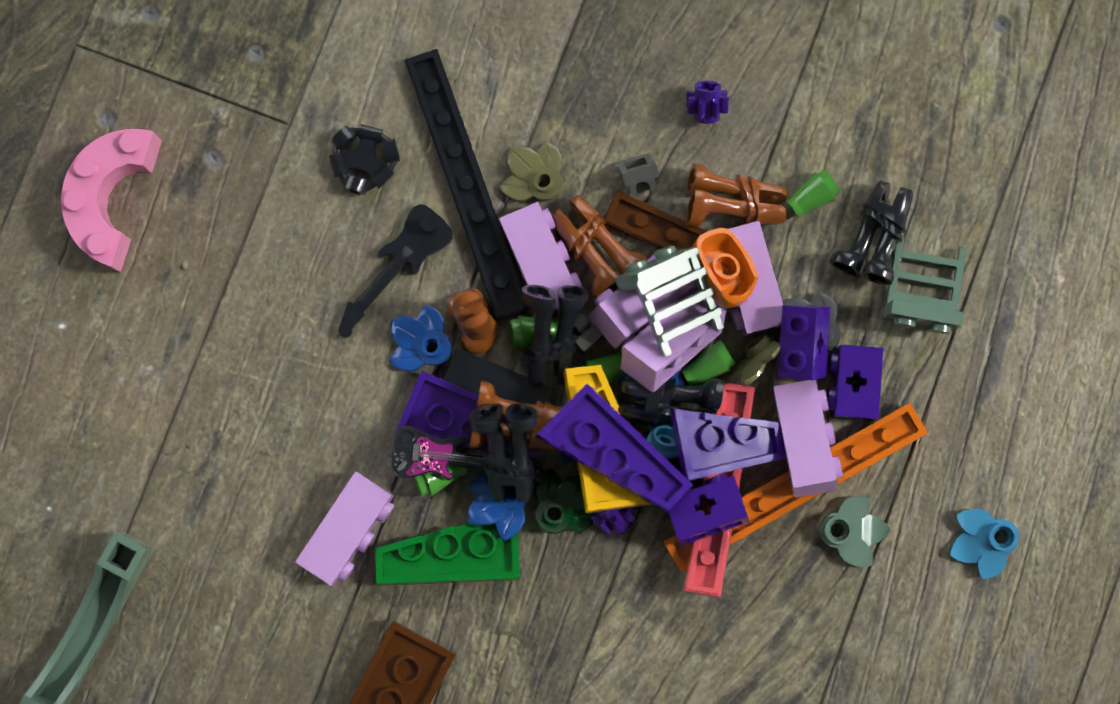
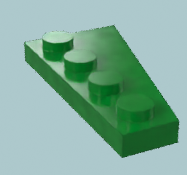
(450, 556)

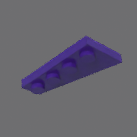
(444, 411)
(610, 446)

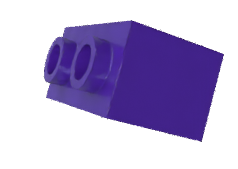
(804, 341)
(867, 367)
(725, 515)

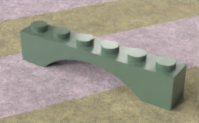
(102, 603)

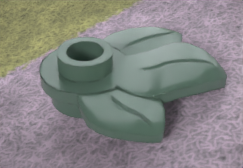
(858, 532)

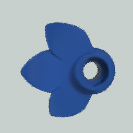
(415, 337)
(484, 511)

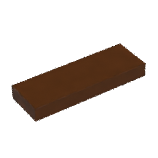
(649, 223)

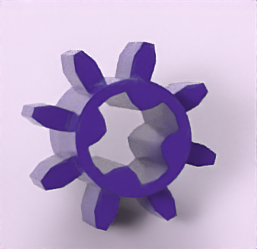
(707, 102)
(614, 520)

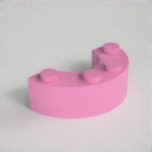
(90, 184)

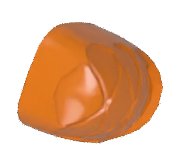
(727, 267)

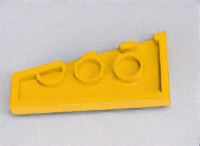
(598, 491)

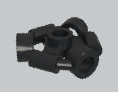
(363, 158)

